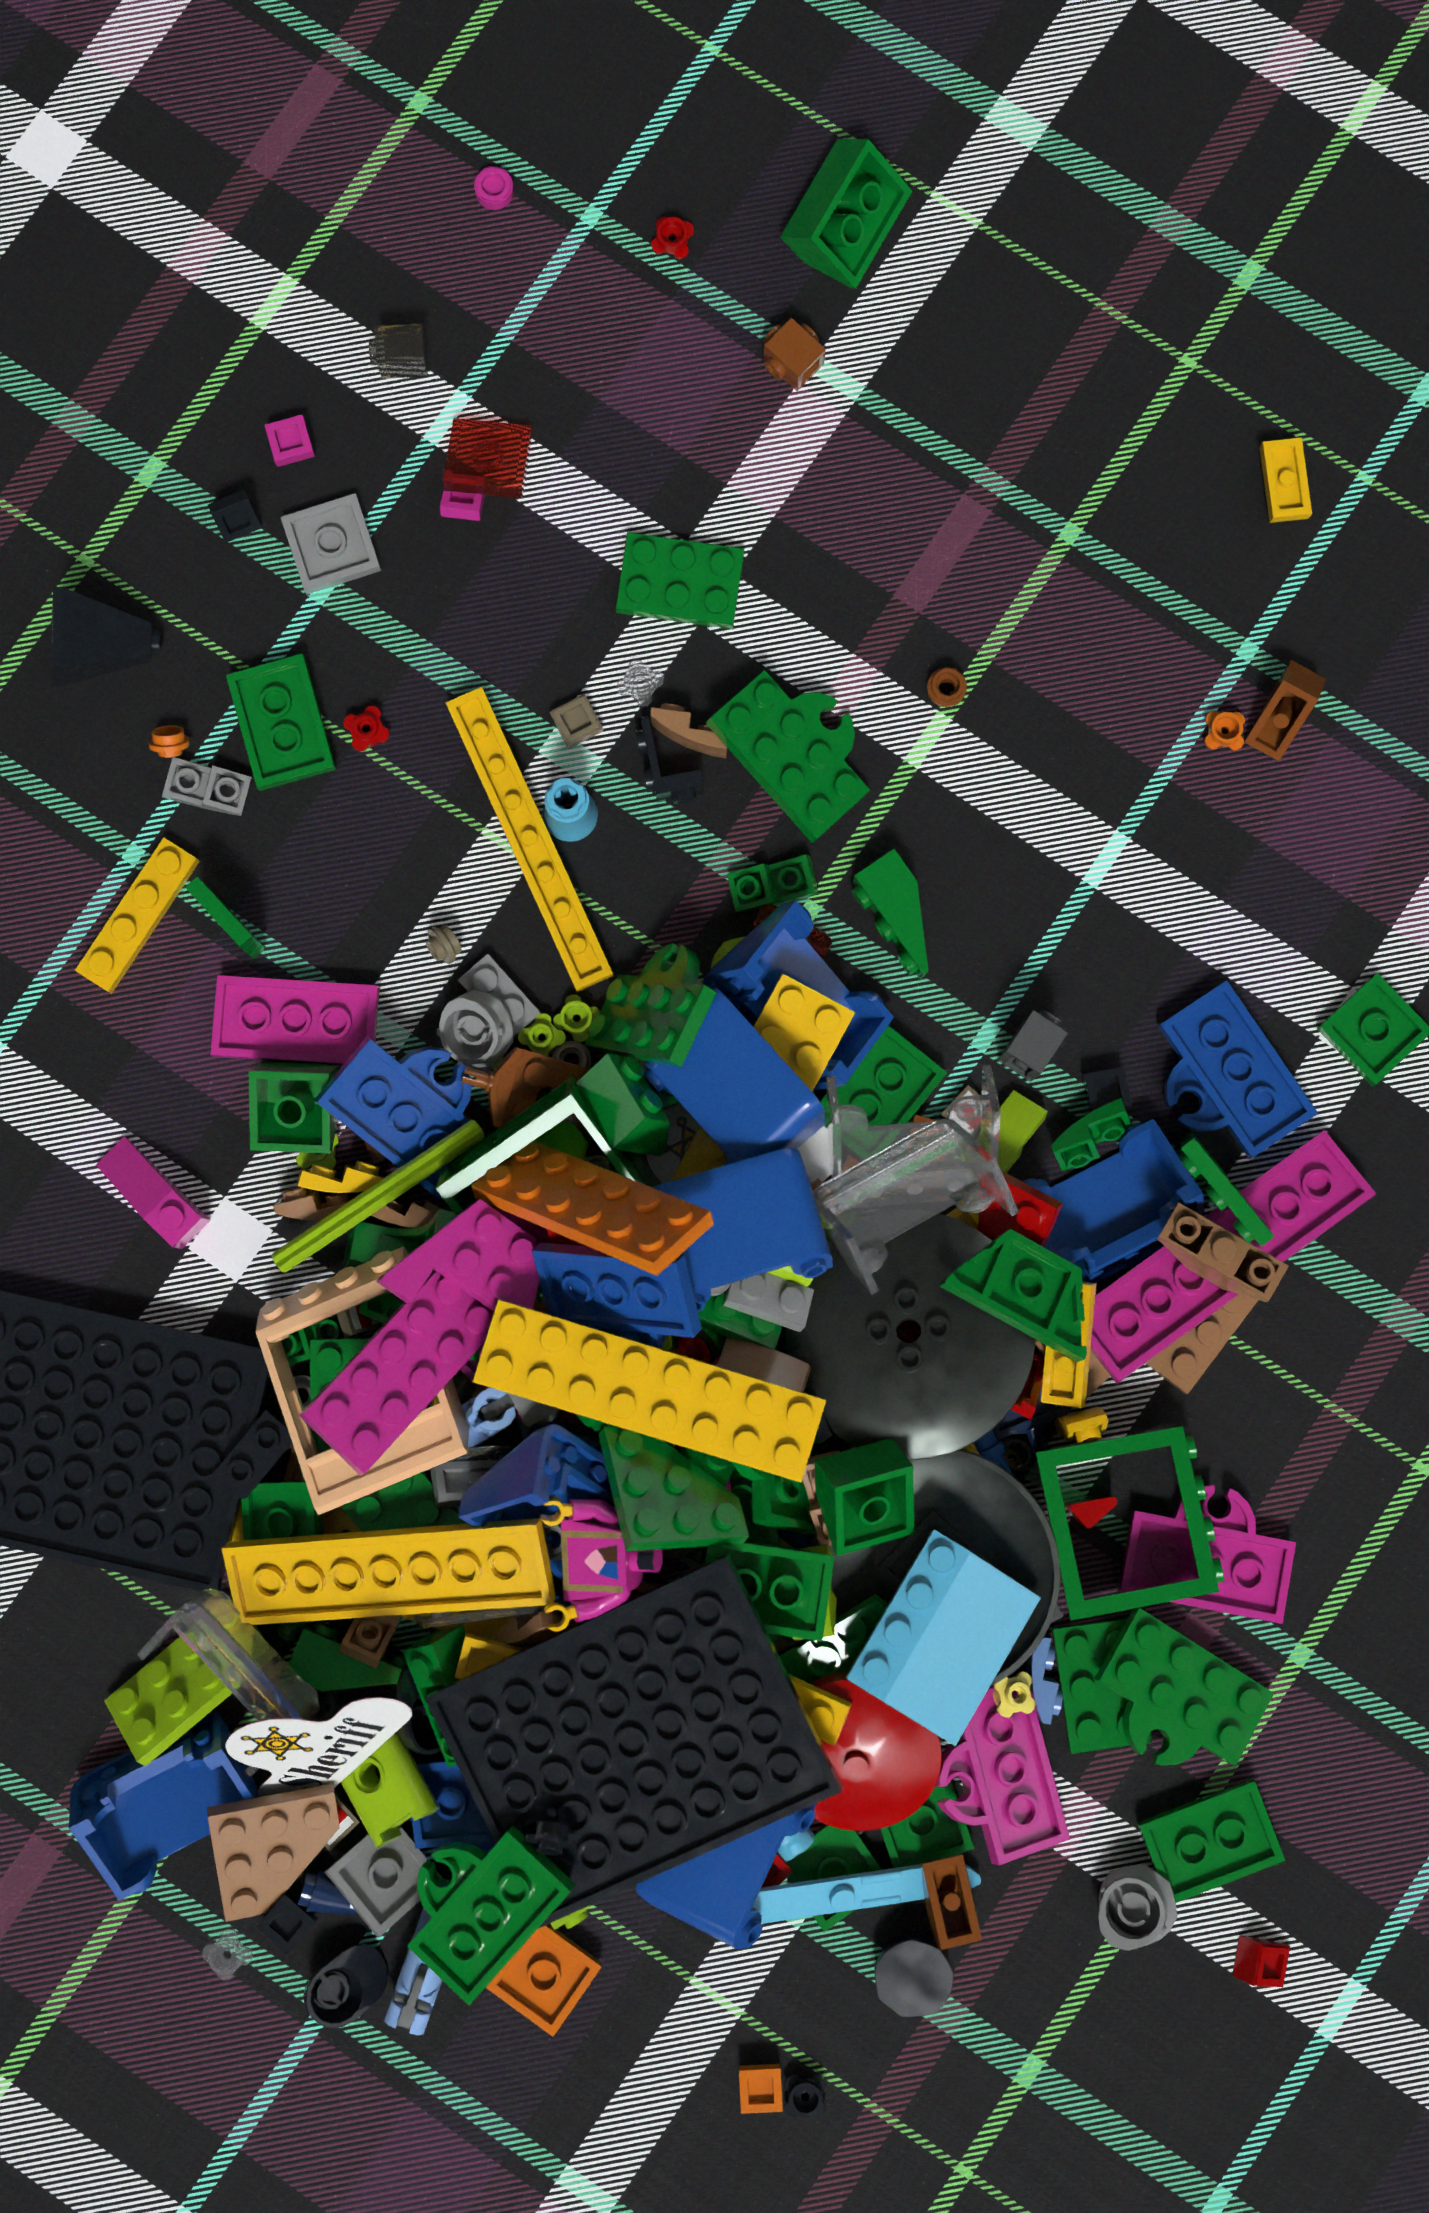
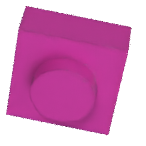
(289, 440)
(461, 505)

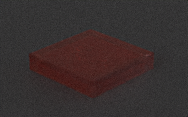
(487, 458)

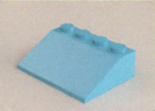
(943, 1637)

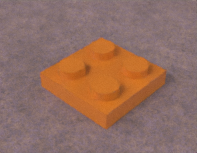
(546, 1978)

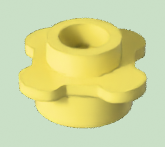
(1003, 1695)

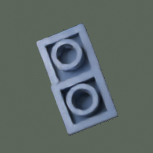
(1044, 1689)

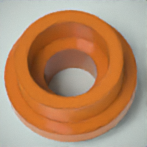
(168, 741)

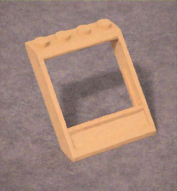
(430, 1440)

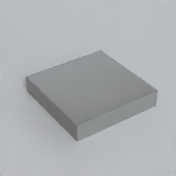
(330, 543)
(379, 1880)

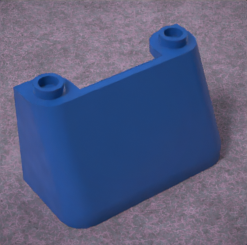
(778, 947)
(739, 1088)
(1120, 1205)
(760, 1219)
(540, 1466)
(141, 1813)
(722, 1885)

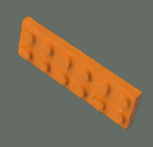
(594, 1206)

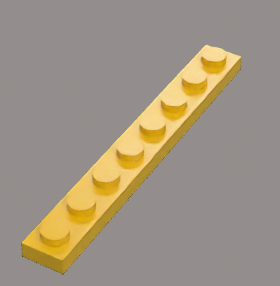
(529, 839)

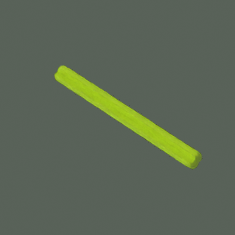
(377, 1196)

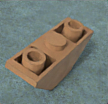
(1221, 1255)

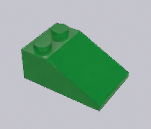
(784, 1584)

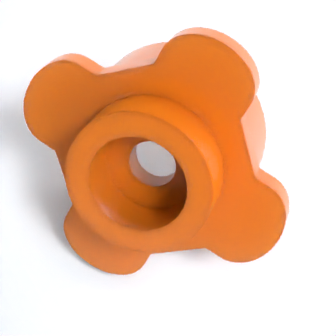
(1229, 720)

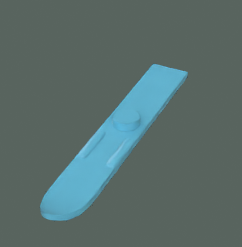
(845, 1893)

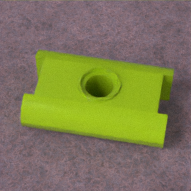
(394, 1797)

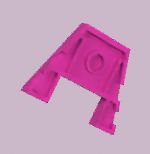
(477, 1253)

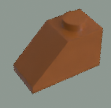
(1285, 710)
(949, 1902)

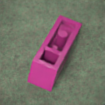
(152, 1194)

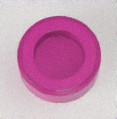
(493, 188)

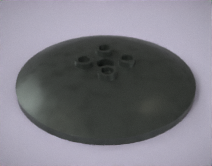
(919, 1393)
(984, 1513)

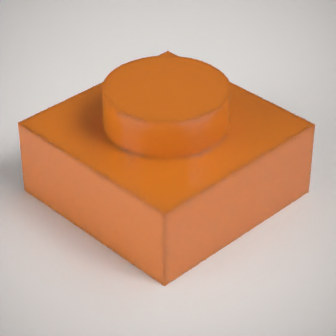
(760, 2088)

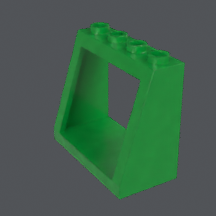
(515, 1134)
(1191, 1491)

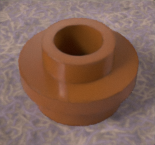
(950, 676)

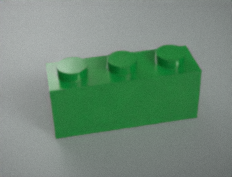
(847, 211)

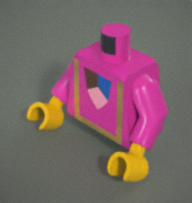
(594, 1560)

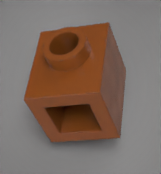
(793, 353)

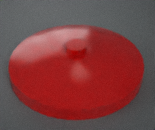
(881, 1760)

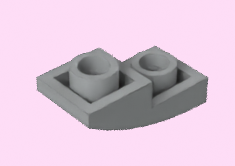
(206, 787)

